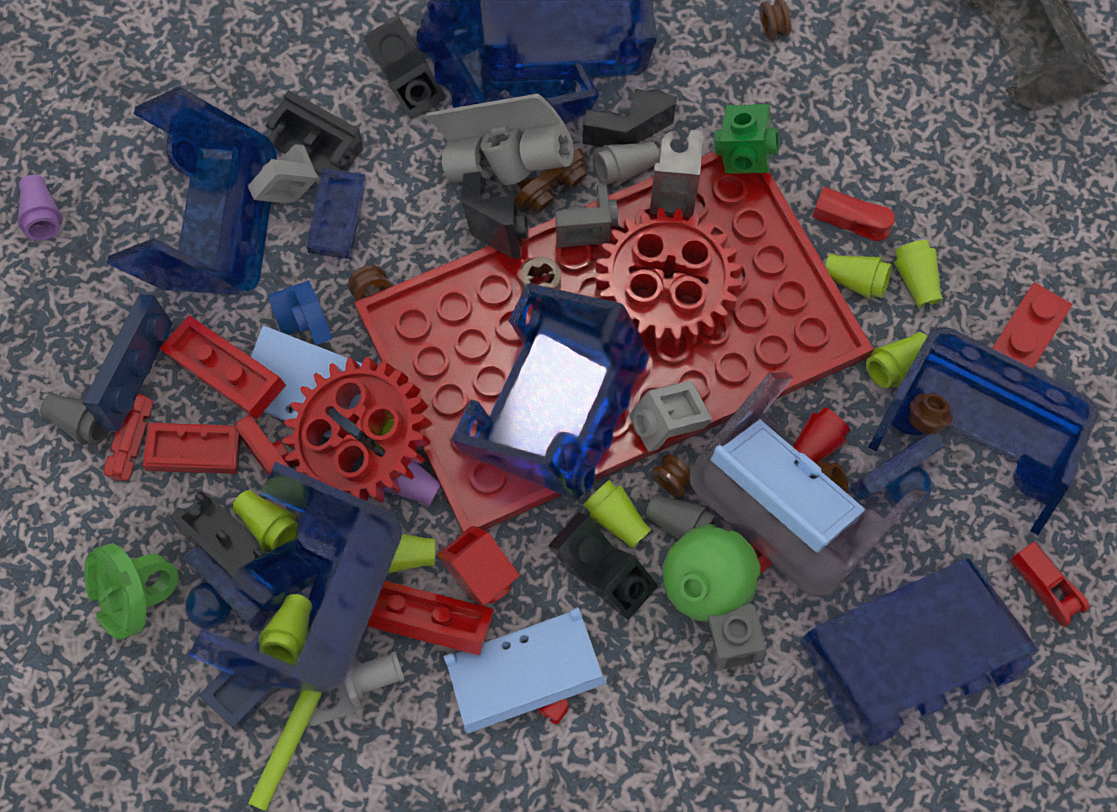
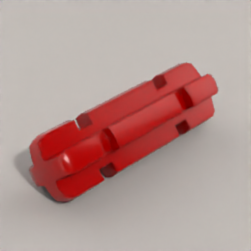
(128, 440)

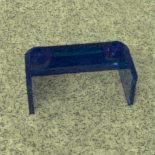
(221, 221)
(1003, 409)
(356, 552)

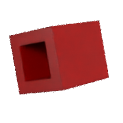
(479, 566)

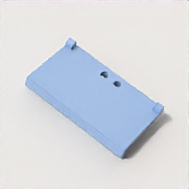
(296, 364)
(782, 484)
(528, 674)

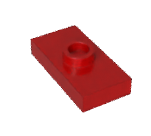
(260, 446)
(192, 448)

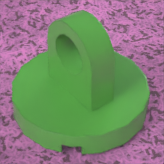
(121, 589)

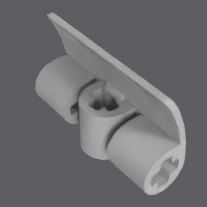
(503, 139)

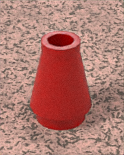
(822, 435)

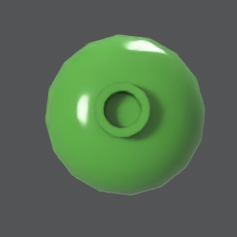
(710, 572)

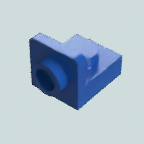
(300, 310)

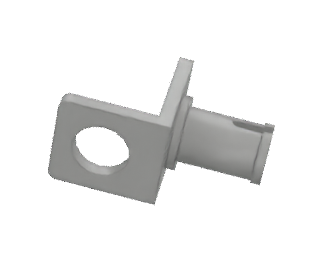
(360, 680)

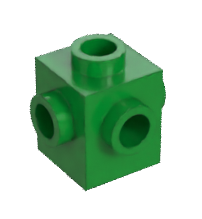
(747, 139)

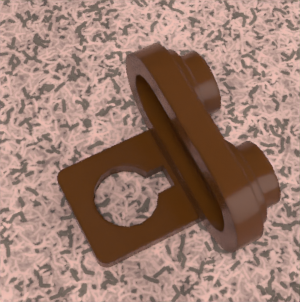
(537, 191)

